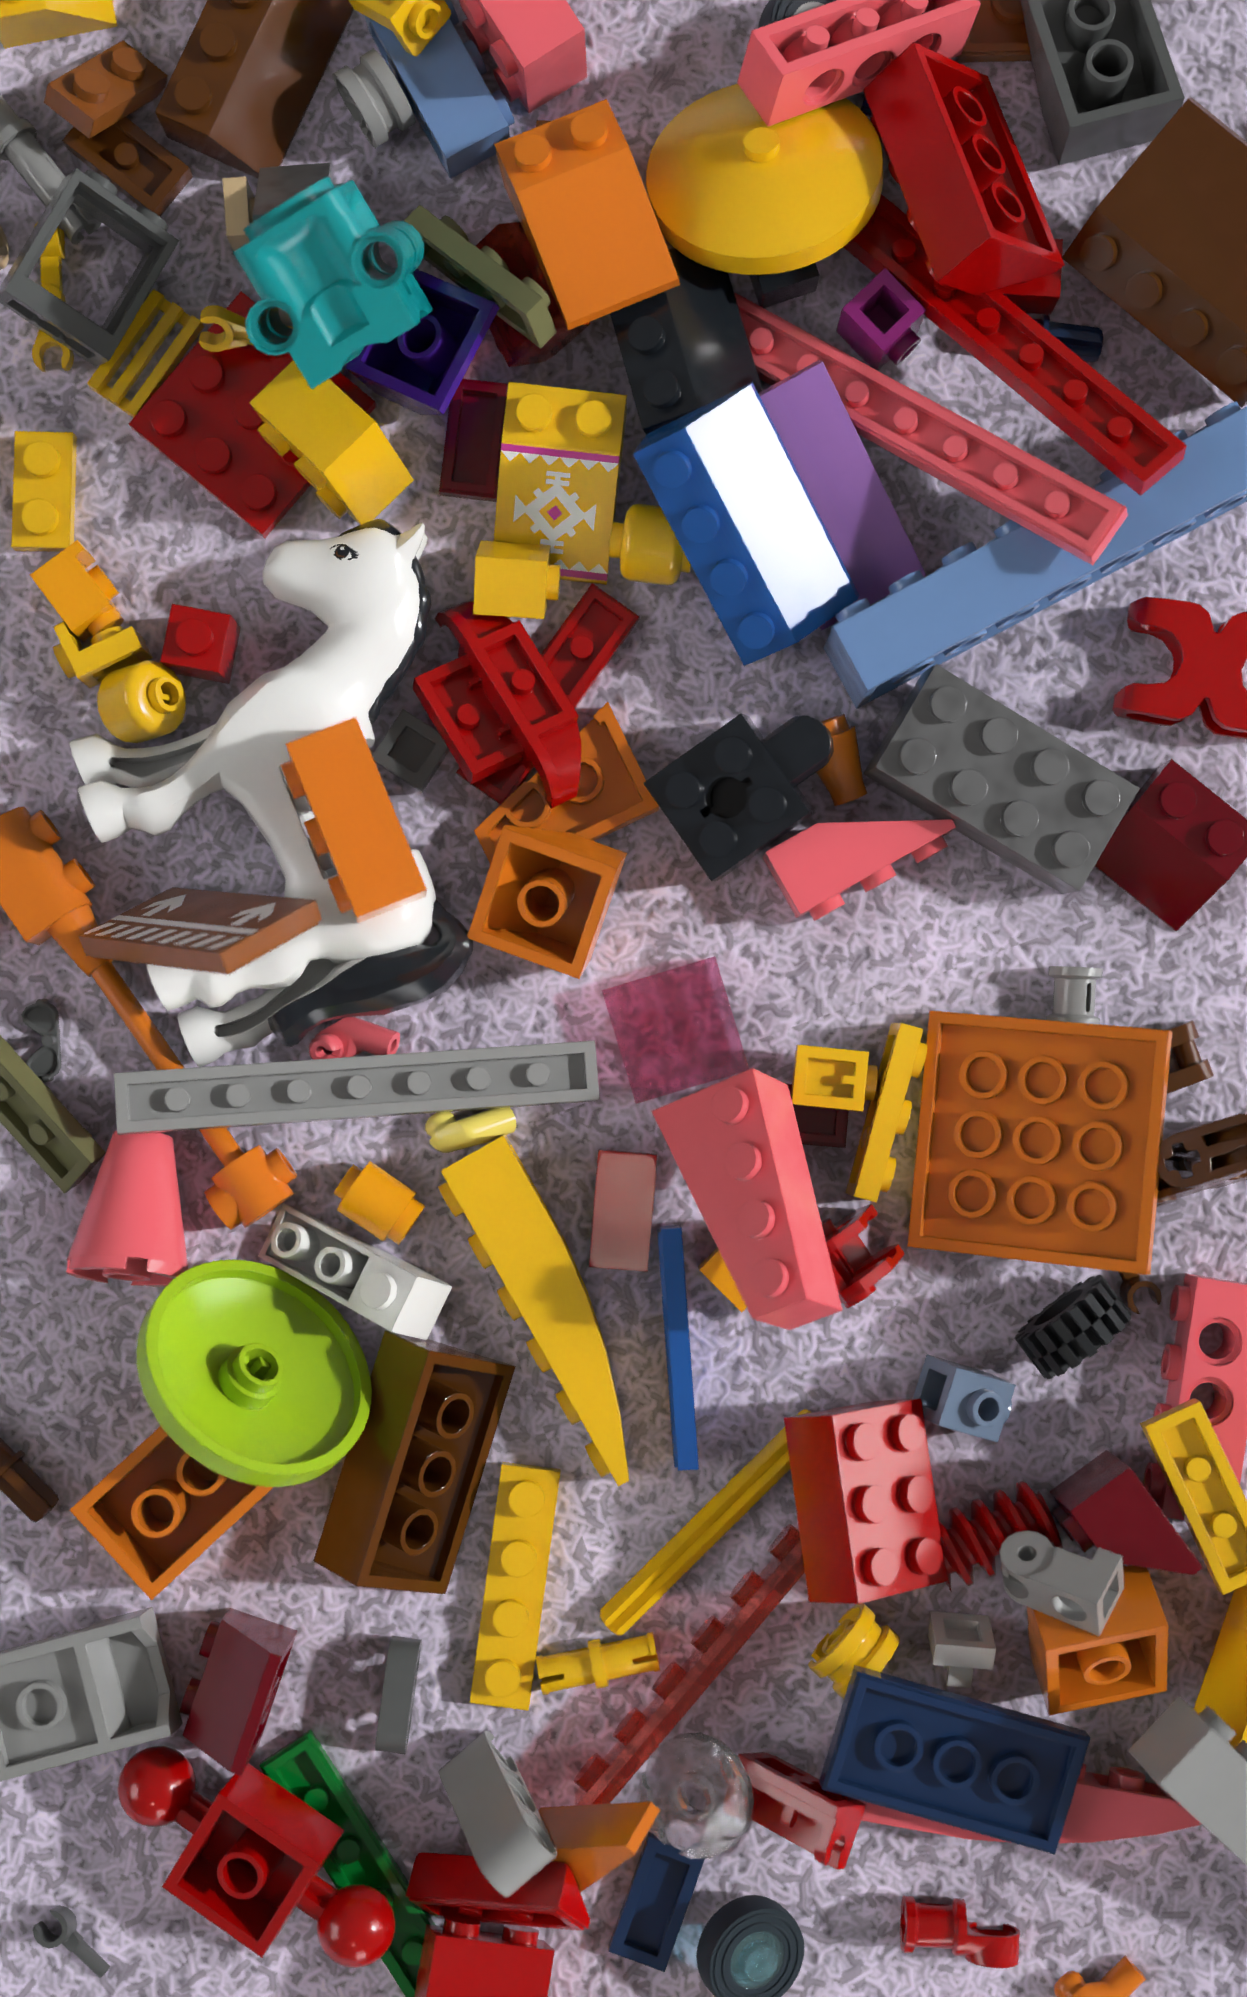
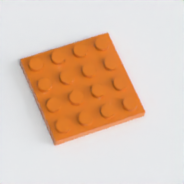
(1040, 1140)

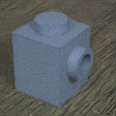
(964, 1398)

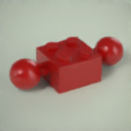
(254, 1858)

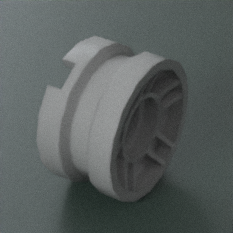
(374, 98)

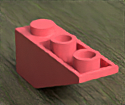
(835, 855)

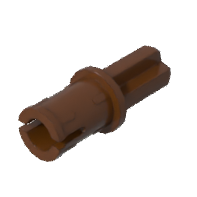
(24, 1485)

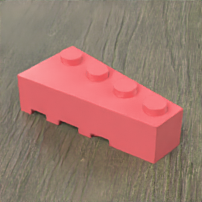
(756, 1194)

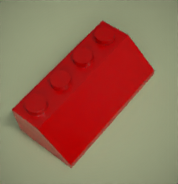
(960, 173)

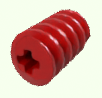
(981, 1538)

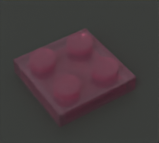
(675, 1030)

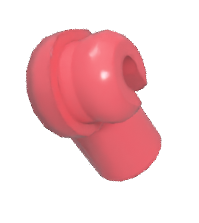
(352, 1037)

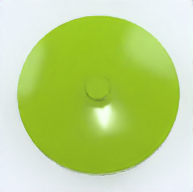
(253, 1373)

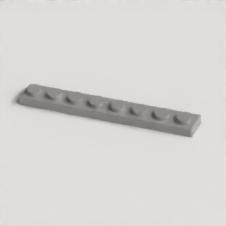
(355, 1087)

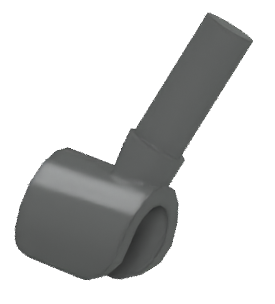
(70, 1939)

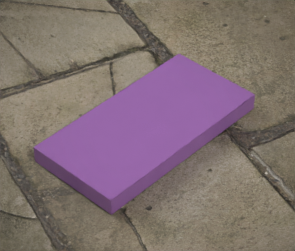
(841, 481)

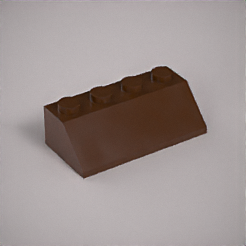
(250, 77)
(414, 1466)

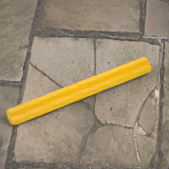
(698, 1536)

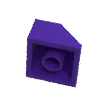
(431, 358)

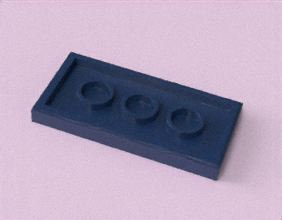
(954, 1760)

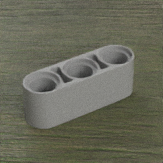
(497, 1815)

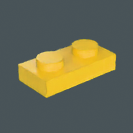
(43, 491)

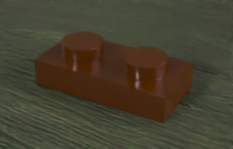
(132, 163)

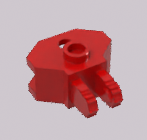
(851, 1261)

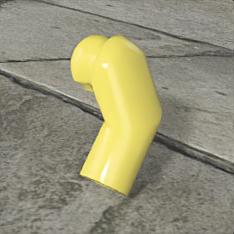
(453, 1135)

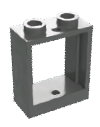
(55, 317)

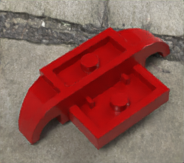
(502, 704)

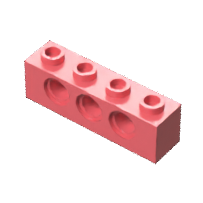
(842, 49)
(1184, 1364)

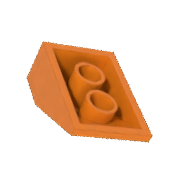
(586, 214)

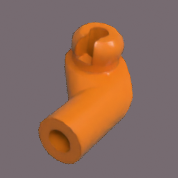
(1118, 1982)

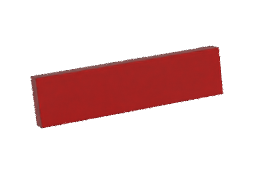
(576, 660)

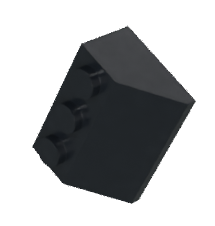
(684, 345)

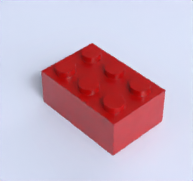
(865, 1501)

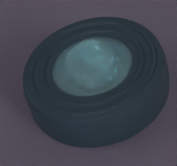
(750, 1949)

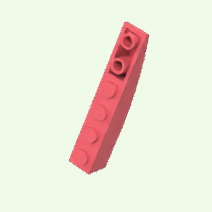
(1100, 1810)

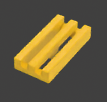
(172, 314)

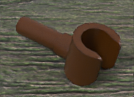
(1131, 1283)

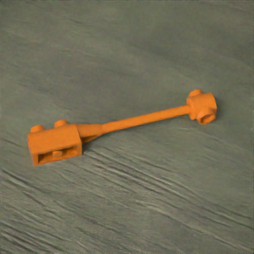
(45, 892)

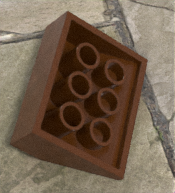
(1176, 245)

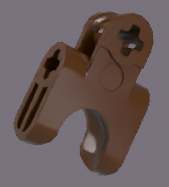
(1222, 1155)

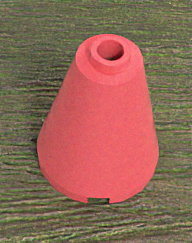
(132, 1216)

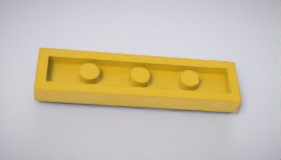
(515, 1586)

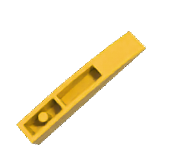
(542, 1286)

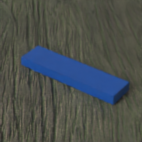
(677, 1348)

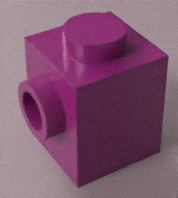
(882, 321)

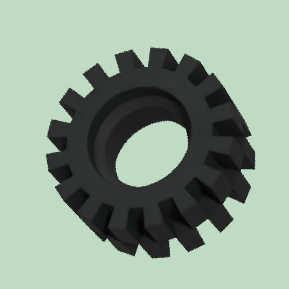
(1073, 1327)

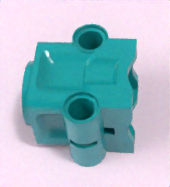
(326, 271)

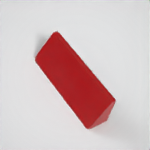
(457, 1888)

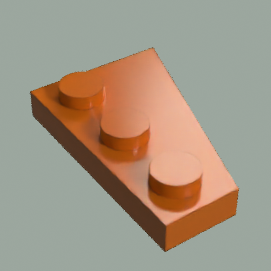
(607, 797)

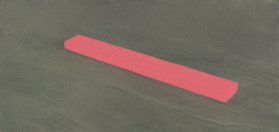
(942, 441)

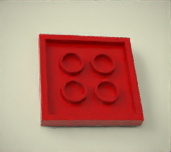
(211, 432)

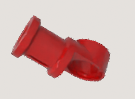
(947, 1928)

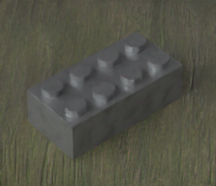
(1001, 780)

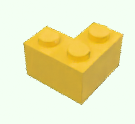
(335, 442)

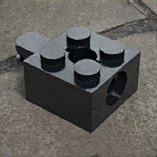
(741, 789)

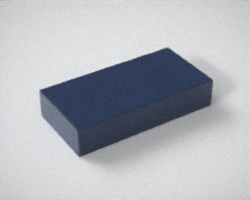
(655, 1904)

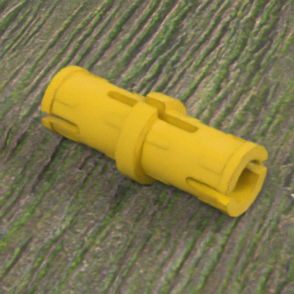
(597, 1663)

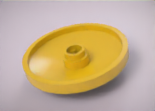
(763, 194)

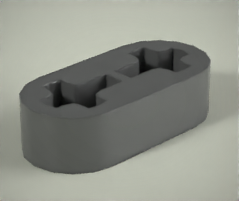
(398, 1694)

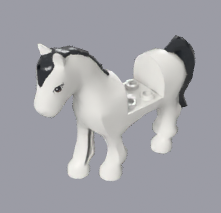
(376, 616)

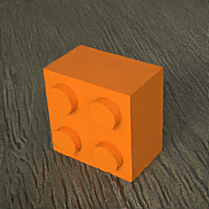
(1093, 1670)

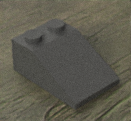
(1100, 74)

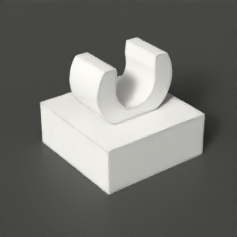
(961, 1644)

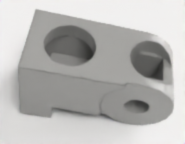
(1060, 1581)

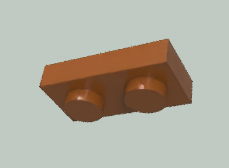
(105, 89)

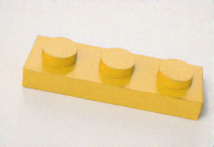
(888, 1113)
(1203, 1489)

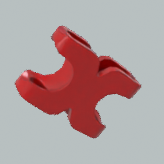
(1203, 673)

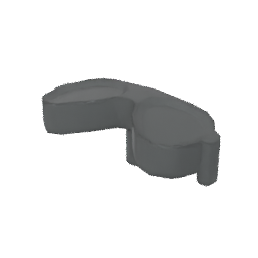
(44, 1020)

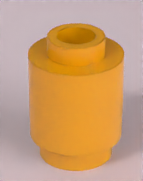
(378, 1202)

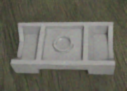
(84, 1694)

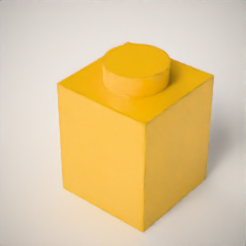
(514, 579)

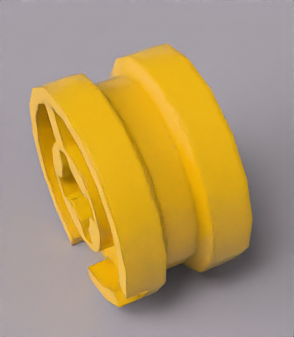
(852, 1643)

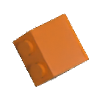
(546, 897)

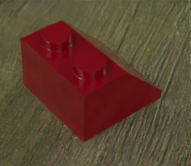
(1175, 845)
(1114, 1511)
(237, 1687)

